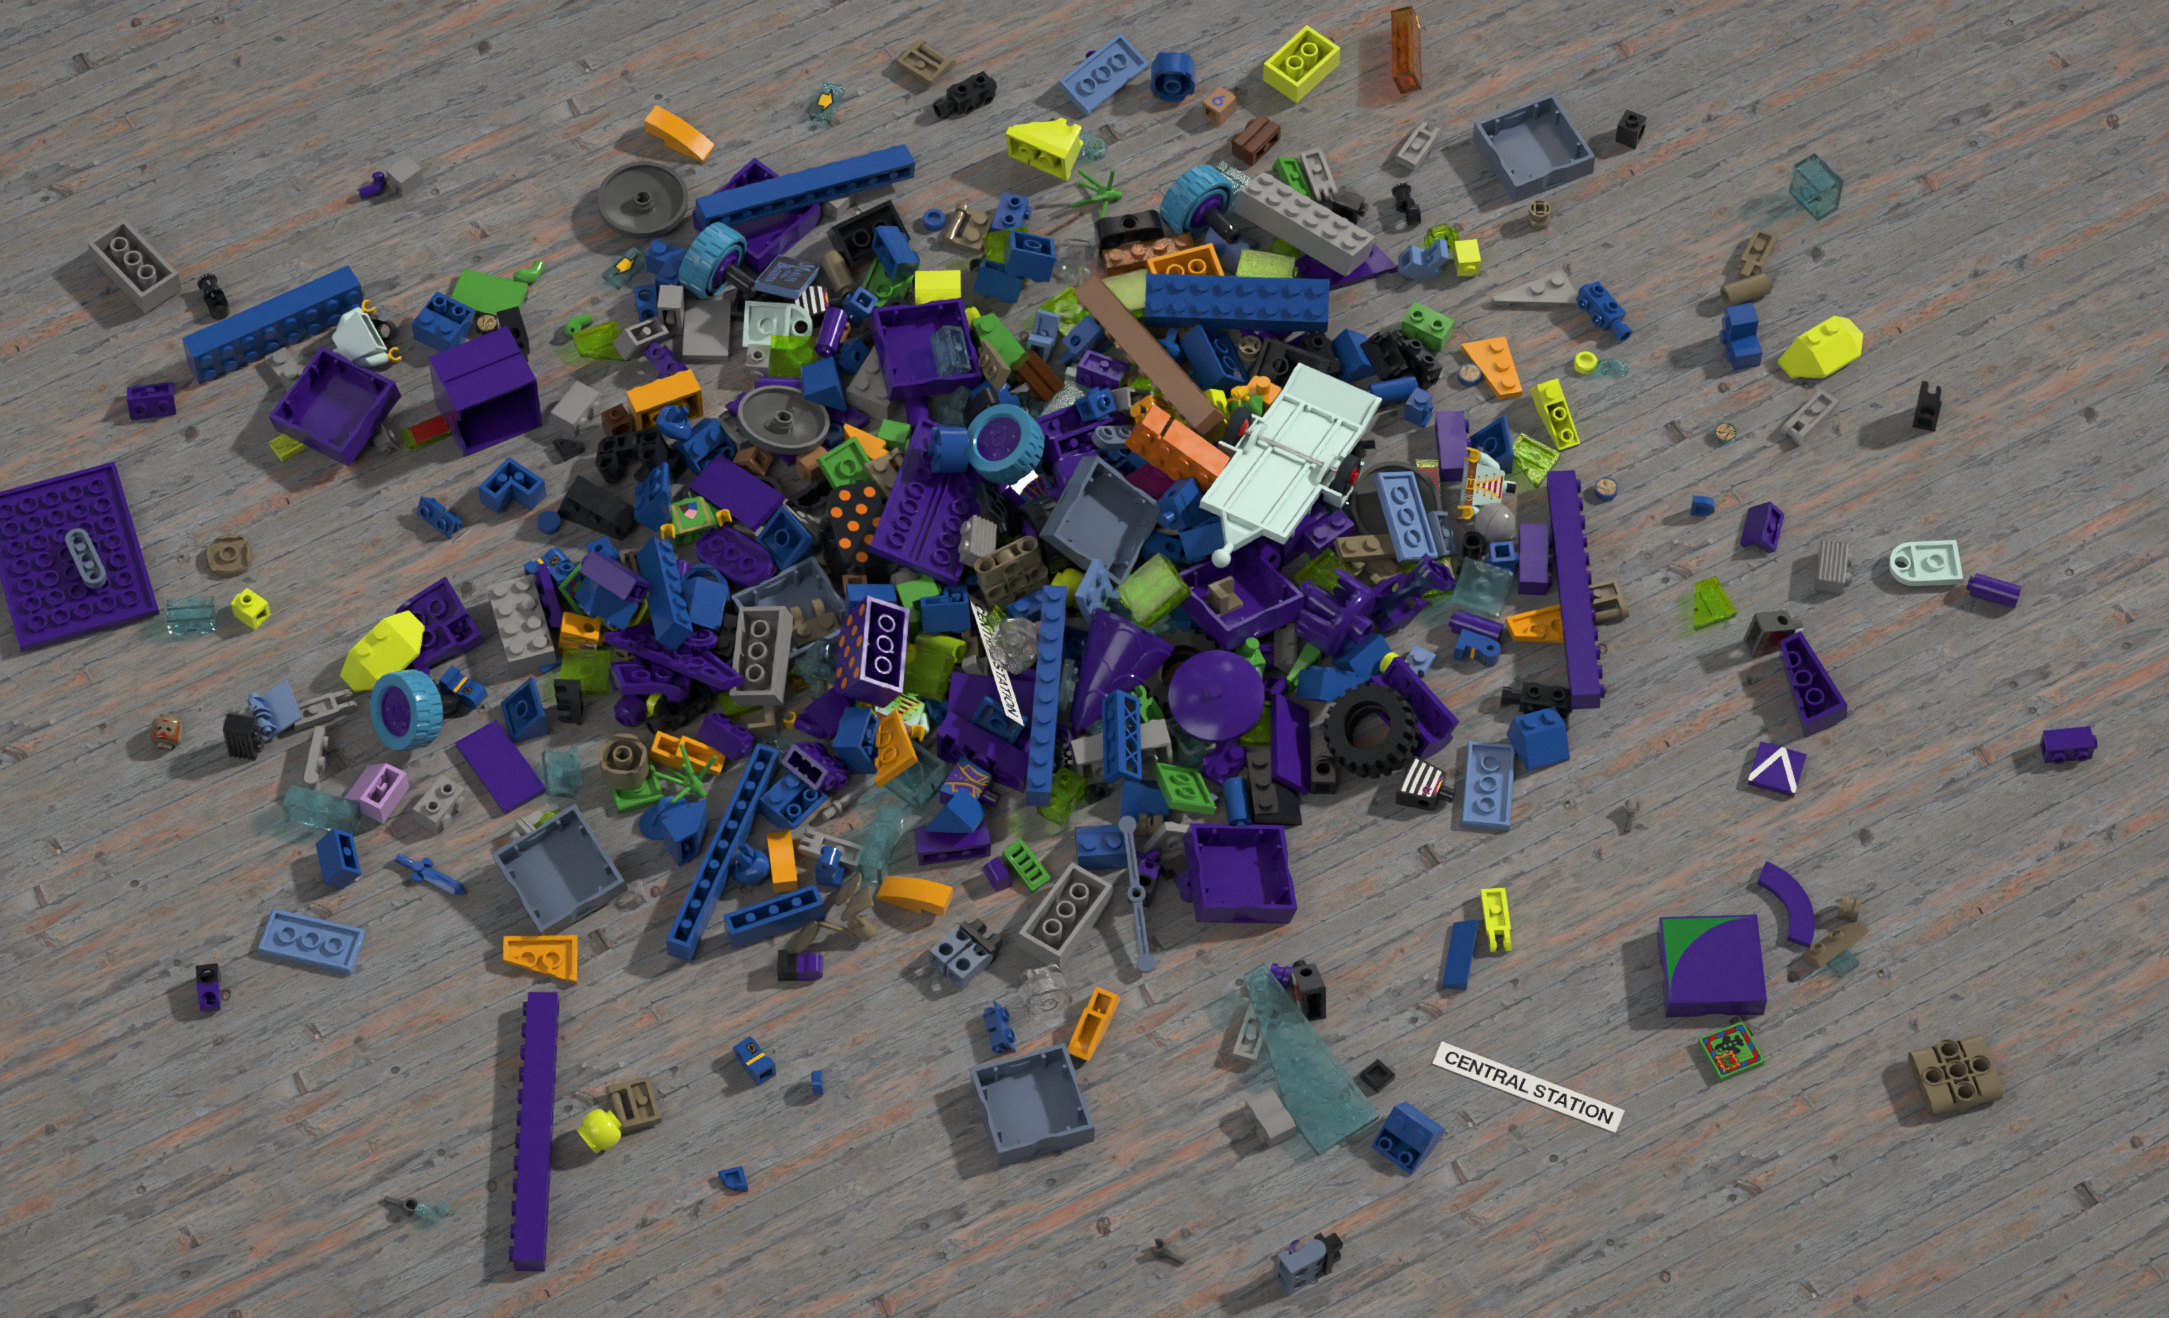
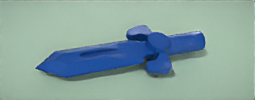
(430, 874)

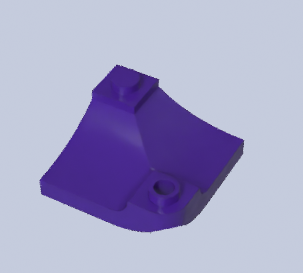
(446, 623)
(648, 677)

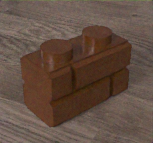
(1255, 140)
(1036, 376)

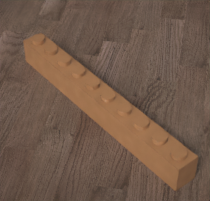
(1149, 355)

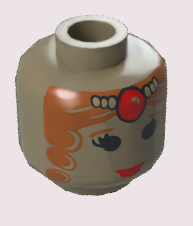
(166, 731)

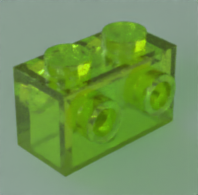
(1066, 794)

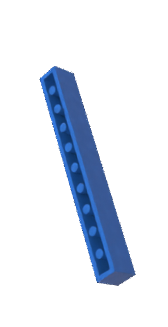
(806, 187)
(1046, 696)
(720, 855)

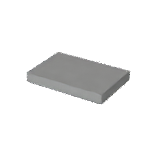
(707, 330)

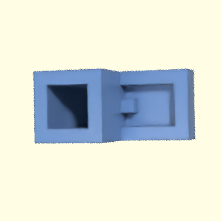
(1422, 263)
(1044, 334)

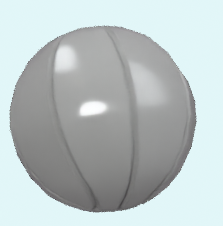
(1495, 522)

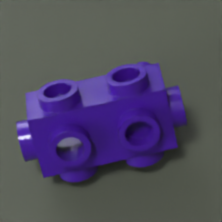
(661, 359)

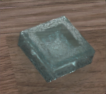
(1843, 964)

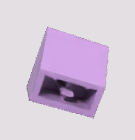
(379, 790)

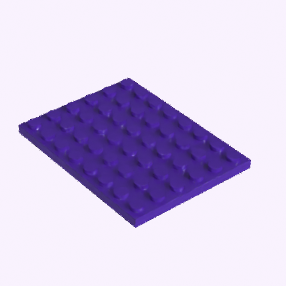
(39, 574)

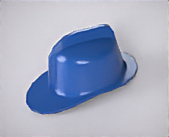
(651, 819)

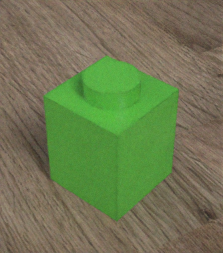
(895, 434)

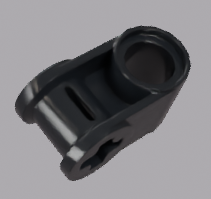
(1475, 553)

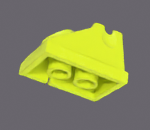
(1048, 146)

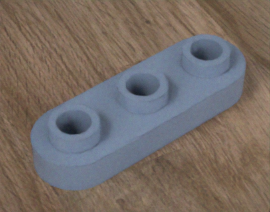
(1111, 436)
(83, 552)

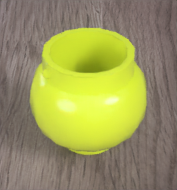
(1072, 579)
(600, 1130)

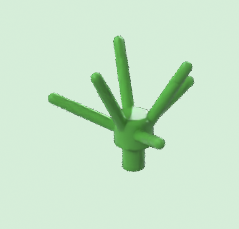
(1104, 193)
(691, 782)

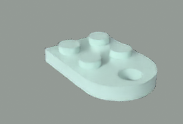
(769, 319)
(1927, 563)

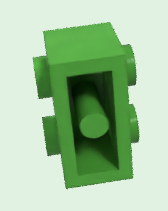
(1428, 326)

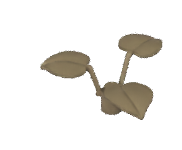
(856, 922)

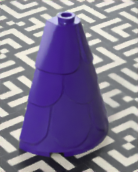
(1114, 658)

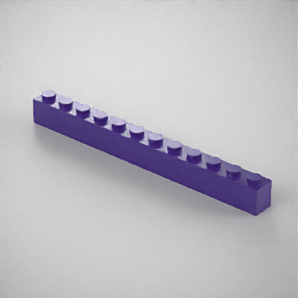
(1573, 590)
(536, 1132)

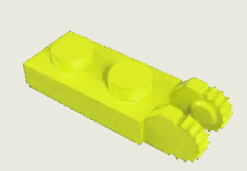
(1496, 917)

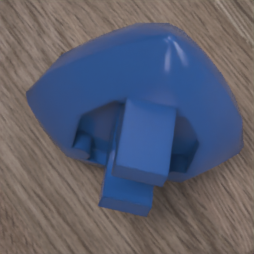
(1171, 348)
(674, 422)
(751, 866)

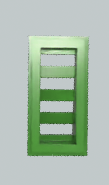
(1308, 657)
(1017, 853)

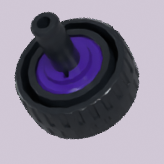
(1031, 520)

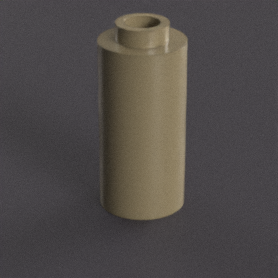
(838, 273)
(1746, 289)

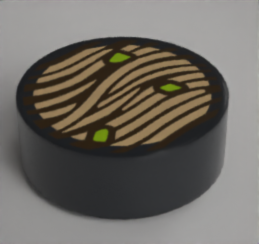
(486, 324)

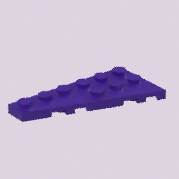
(1376, 264)
(698, 665)

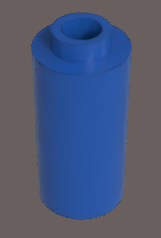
(1394, 390)
(1237, 802)

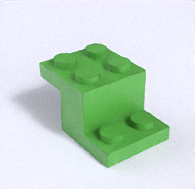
(909, 596)

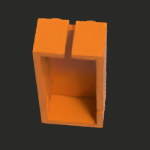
(1178, 452)

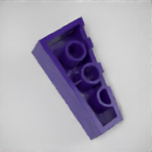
(1811, 687)
(999, 759)

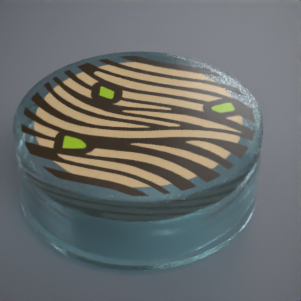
(1724, 433)

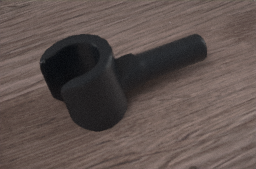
(976, 262)

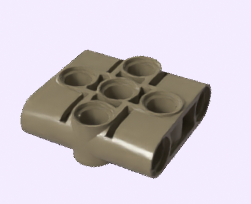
(1011, 572)
(1965, 1056)

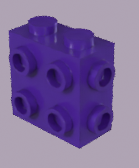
(816, 766)

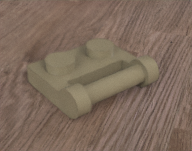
(921, 66)
(978, 224)
(883, 472)
(1607, 594)
(641, 1102)

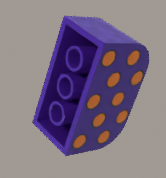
(872, 652)

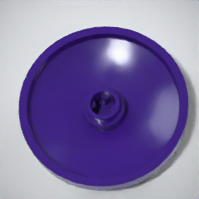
(1216, 696)

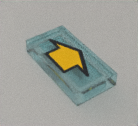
(827, 103)
(625, 268)

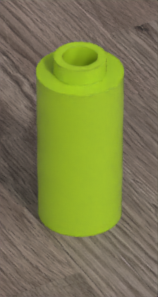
(942, 643)

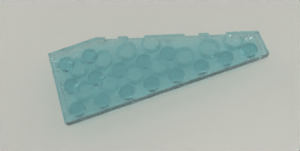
(1309, 1076)

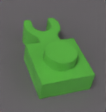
(1148, 707)

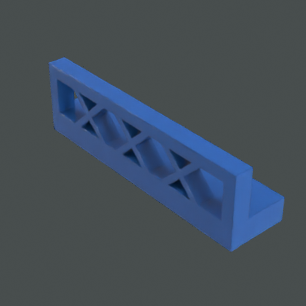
(1115, 736)

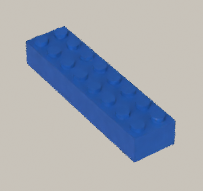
(1237, 302)
(272, 324)

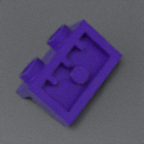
(1101, 371)
(151, 400)
(1224, 762)

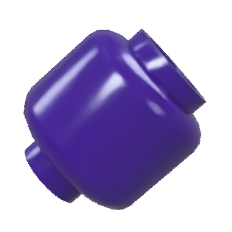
(631, 709)

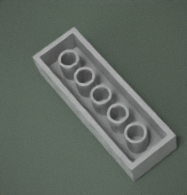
(1304, 224)

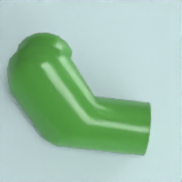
(529, 275)
(576, 323)

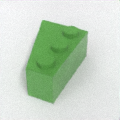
(993, 330)

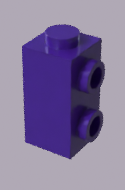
(726, 736)
(2068, 744)

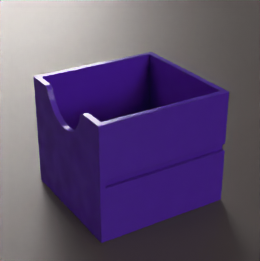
(485, 391)

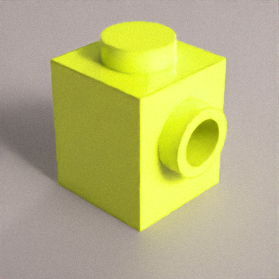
(1467, 258)
(250, 608)

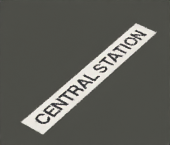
(1000, 675)
(1528, 1087)

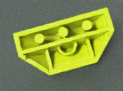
(1823, 349)
(383, 650)

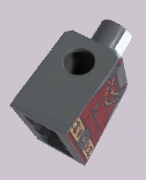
(1768, 630)

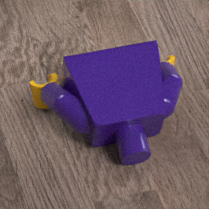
(821, 716)

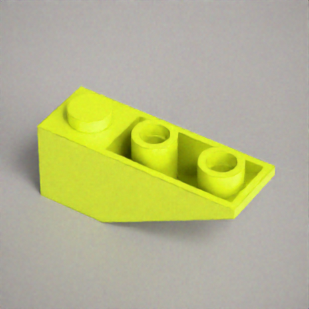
(1555, 413)

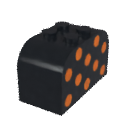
(848, 530)

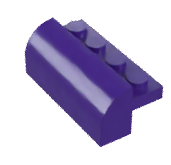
(1068, 435)
(1433, 717)

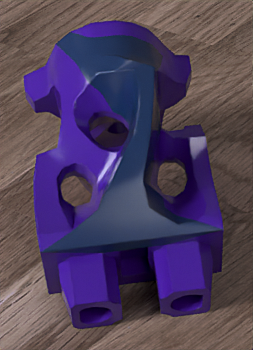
(1395, 605)

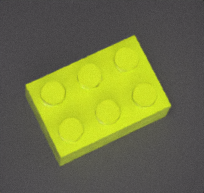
(1301, 64)

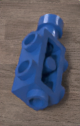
(1603, 310)

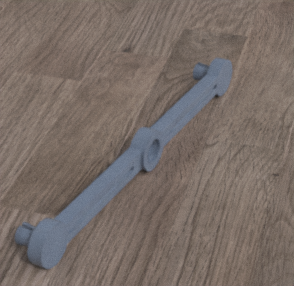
(1145, 962)

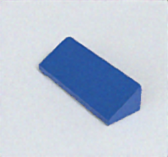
(1460, 954)

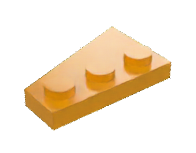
(1496, 366)
(1537, 625)
(894, 749)
(546, 955)

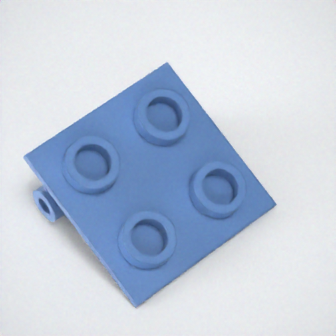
(274, 710)

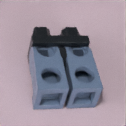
(965, 953)
(1308, 1263)

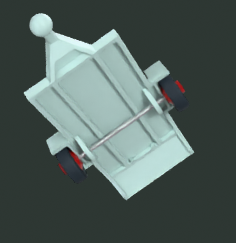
(1288, 459)

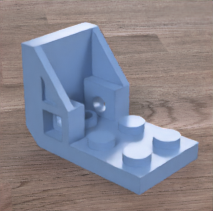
(1098, 592)

